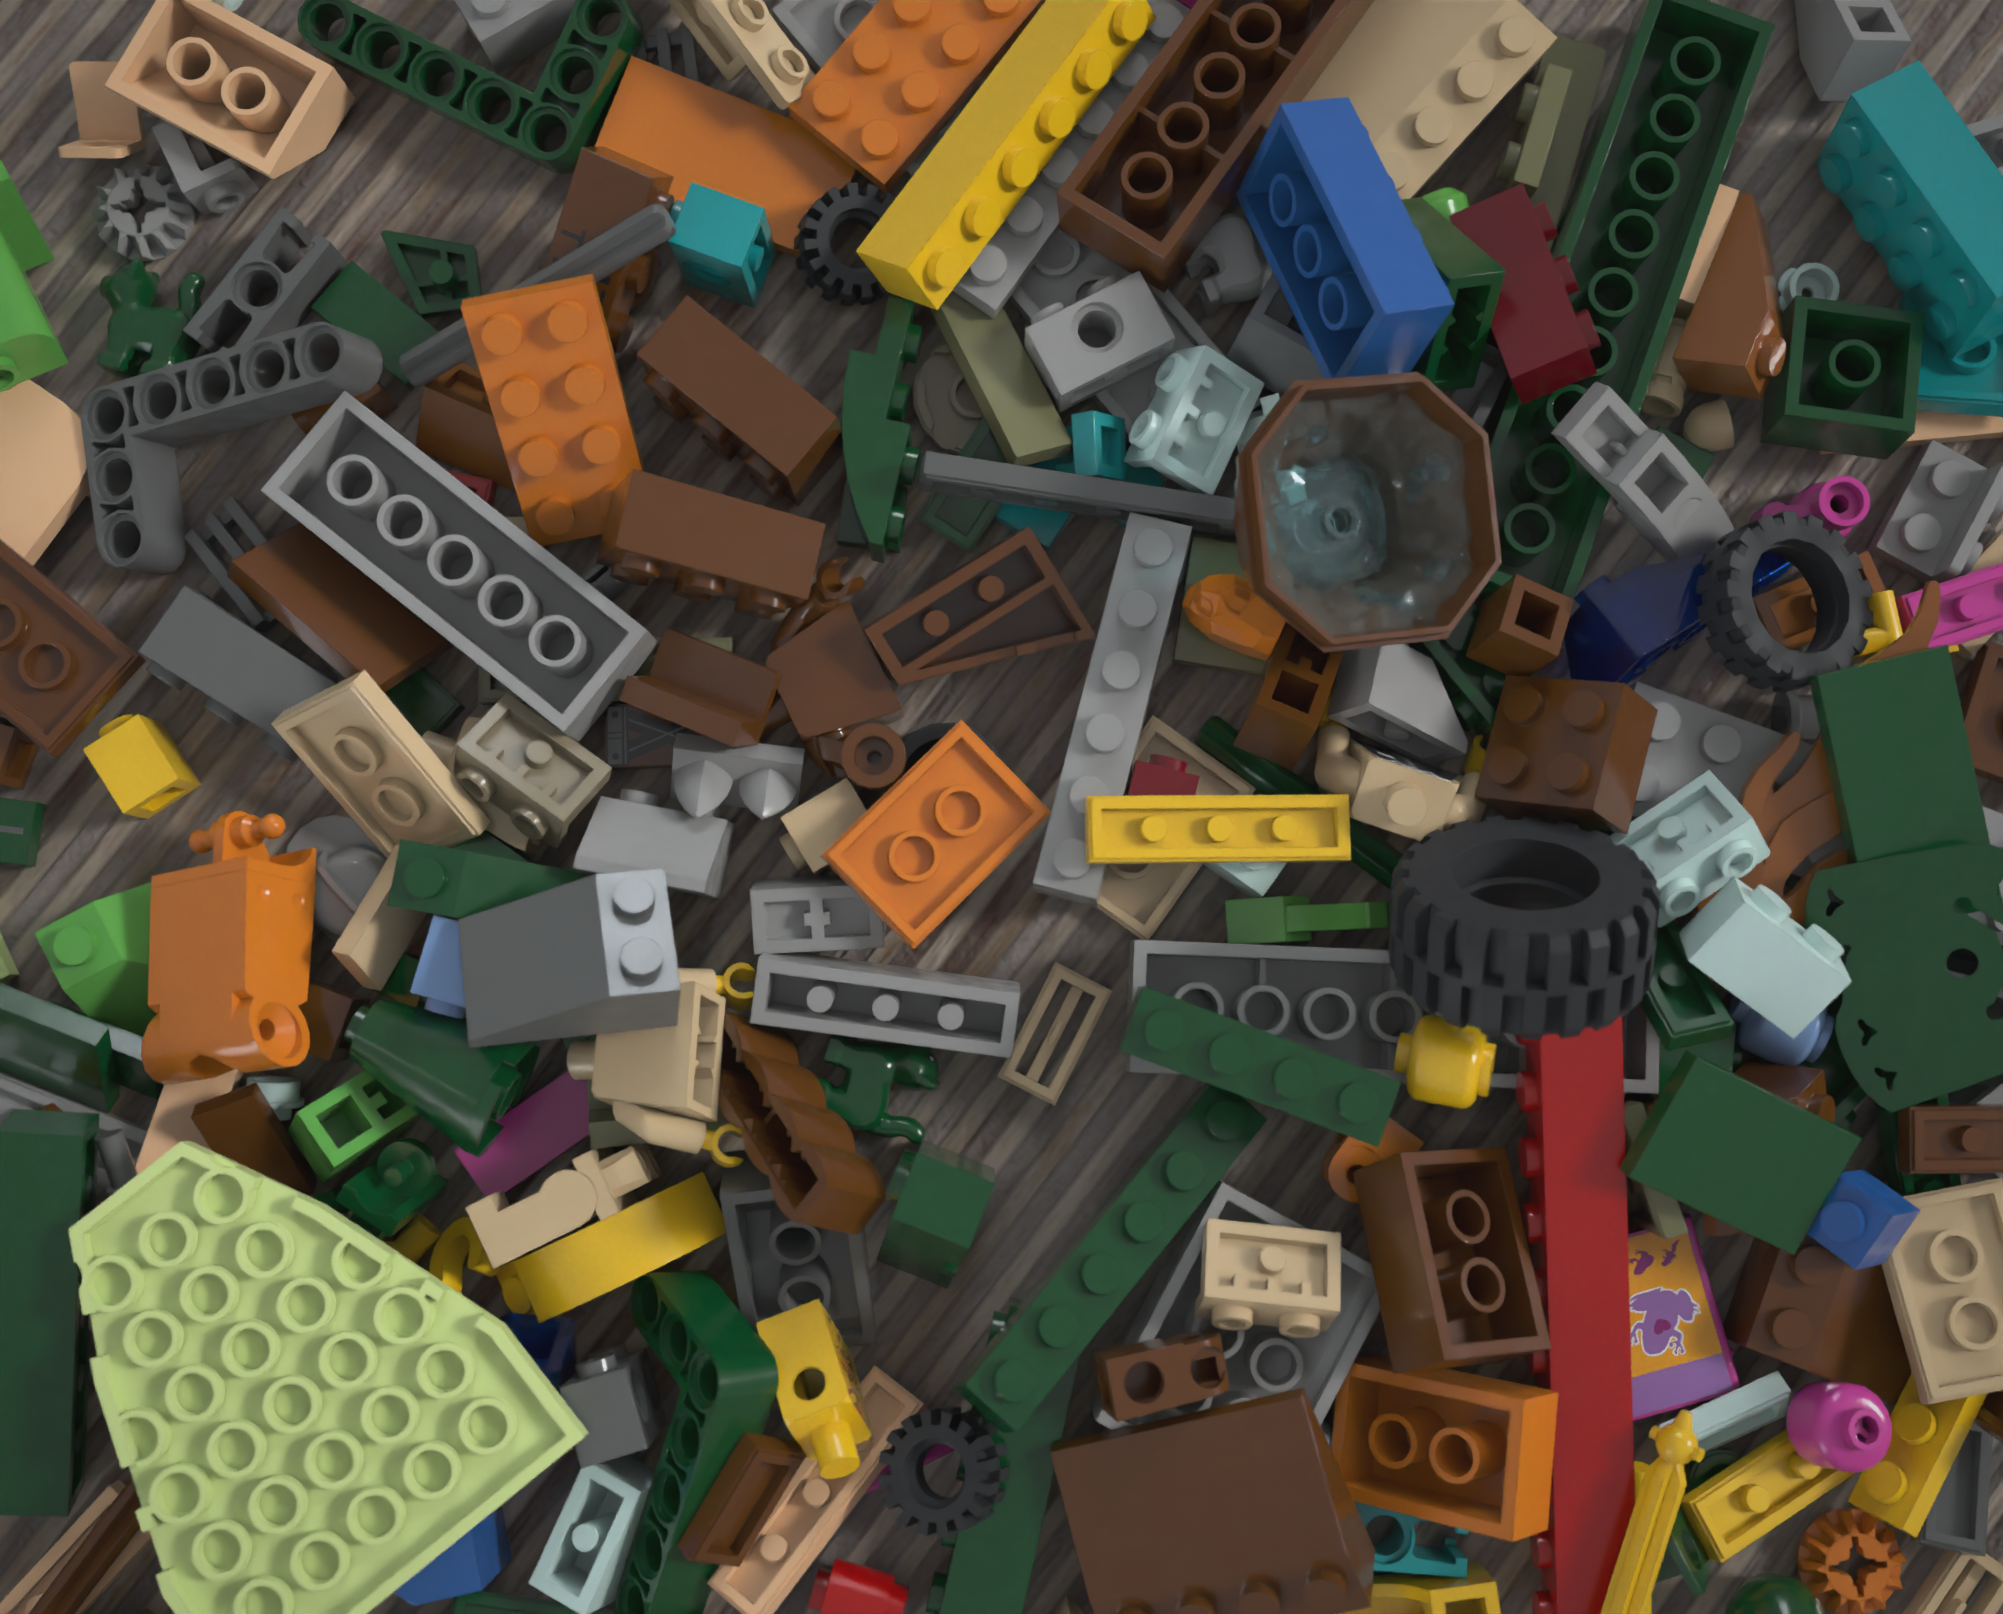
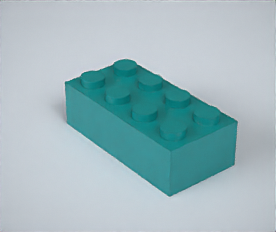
(1924, 202)

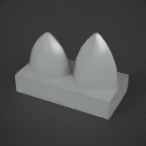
(749, 777)

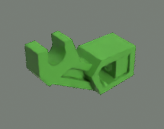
(1293, 919)

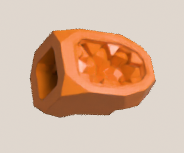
(1233, 615)

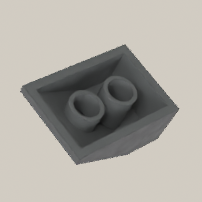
(572, 961)
(792, 1263)

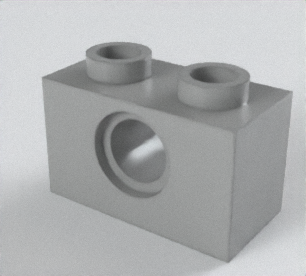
(1077, 371)

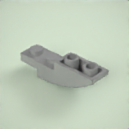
(1644, 475)

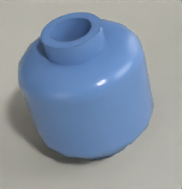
(1769, 1042)

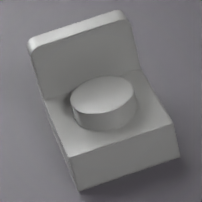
(201, 178)

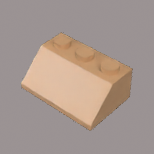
(232, 85)

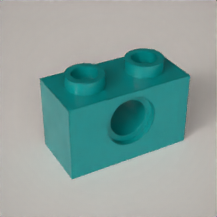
(722, 244)

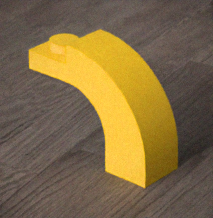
(613, 1250)

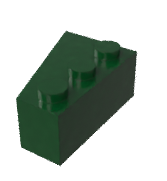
(935, 1212)

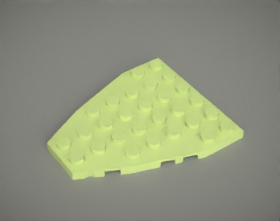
(296, 1392)

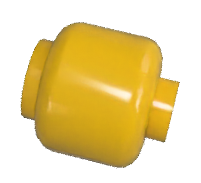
(1445, 1062)

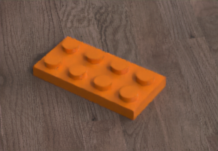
(905, 78)
(555, 402)

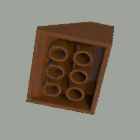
(1216, 1514)

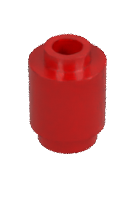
(856, 1590)

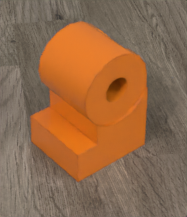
(1350, 1154)

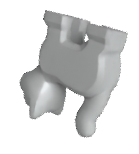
(1236, 263)

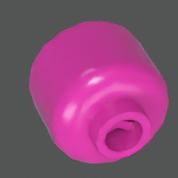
(1839, 1426)

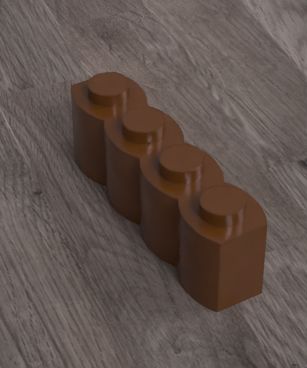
(792, 1132)

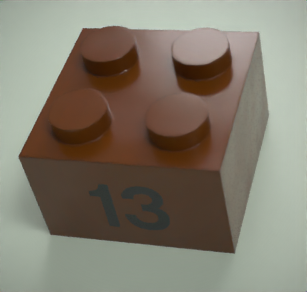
(1567, 752)

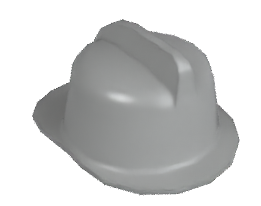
(344, 869)

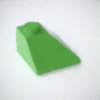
(104, 958)

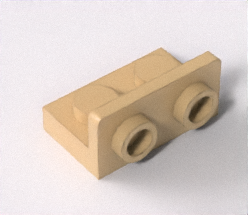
(1269, 1277)

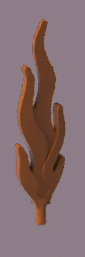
(1803, 808)

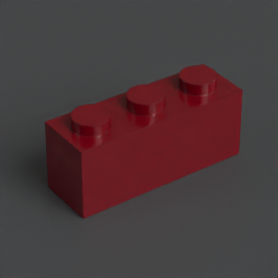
(1533, 319)

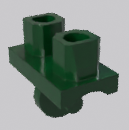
(392, 1188)

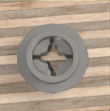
(163, 229)

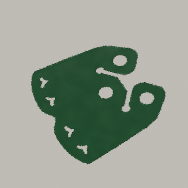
(1900, 935)

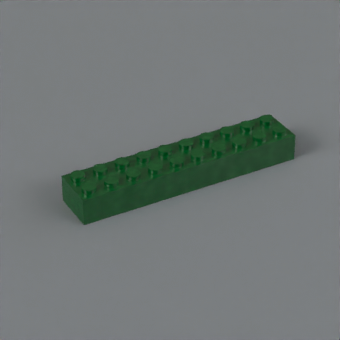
(1630, 247)

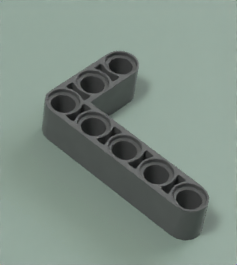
(140, 420)

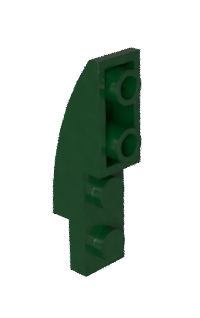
(875, 447)

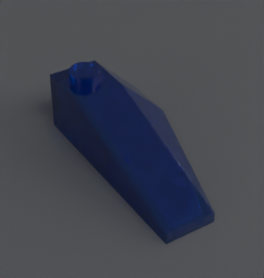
(1643, 616)

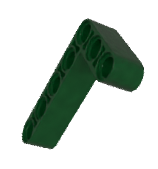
(478, 89)
(725, 1390)

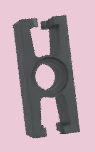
(263, 268)

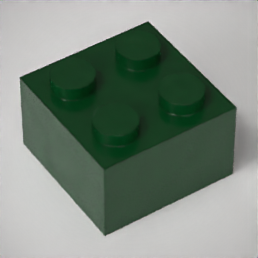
(1845, 378)

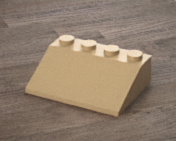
(1431, 76)

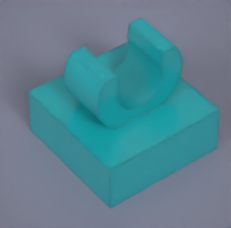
(1097, 446)

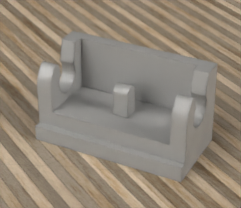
(811, 916)

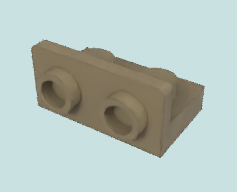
(528, 770)

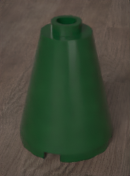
(435, 1072)

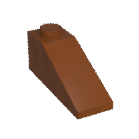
(1736, 323)

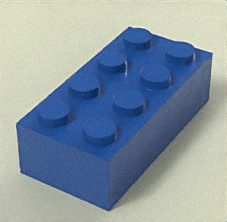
(1342, 242)

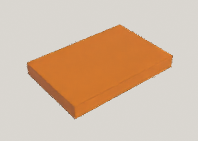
(936, 834)

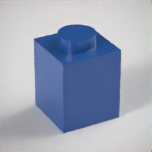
(1862, 1220)

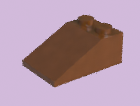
(1820, 1316)

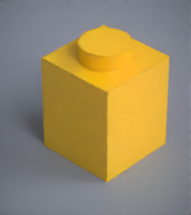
(140, 765)

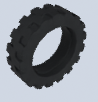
(1835, 586)

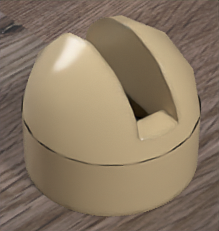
(1710, 426)

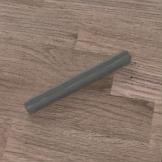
(597, 257)

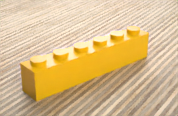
(1000, 145)

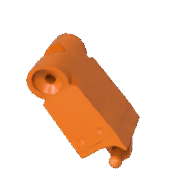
(230, 955)

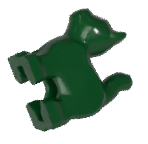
(147, 331)
(868, 1081)

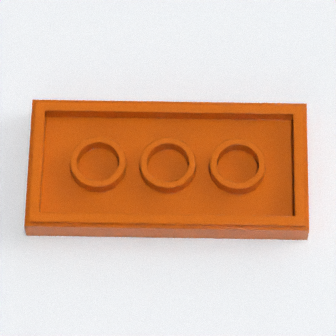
(722, 146)

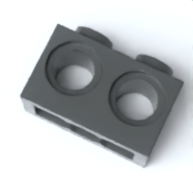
(615, 1402)

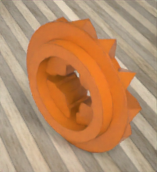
(1829, 1541)

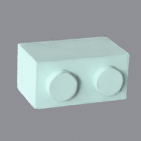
(1766, 956)
(594, 1535)

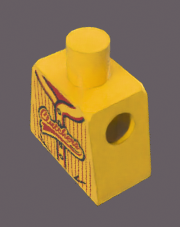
(818, 1387)

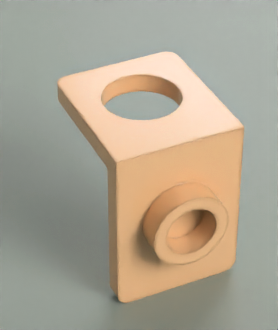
(105, 121)

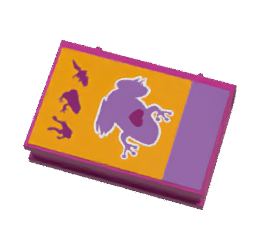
(1674, 1325)

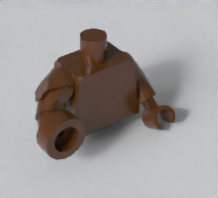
(835, 687)

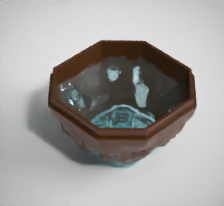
(1406, 504)

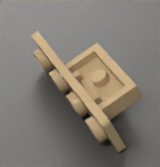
(746, 37)

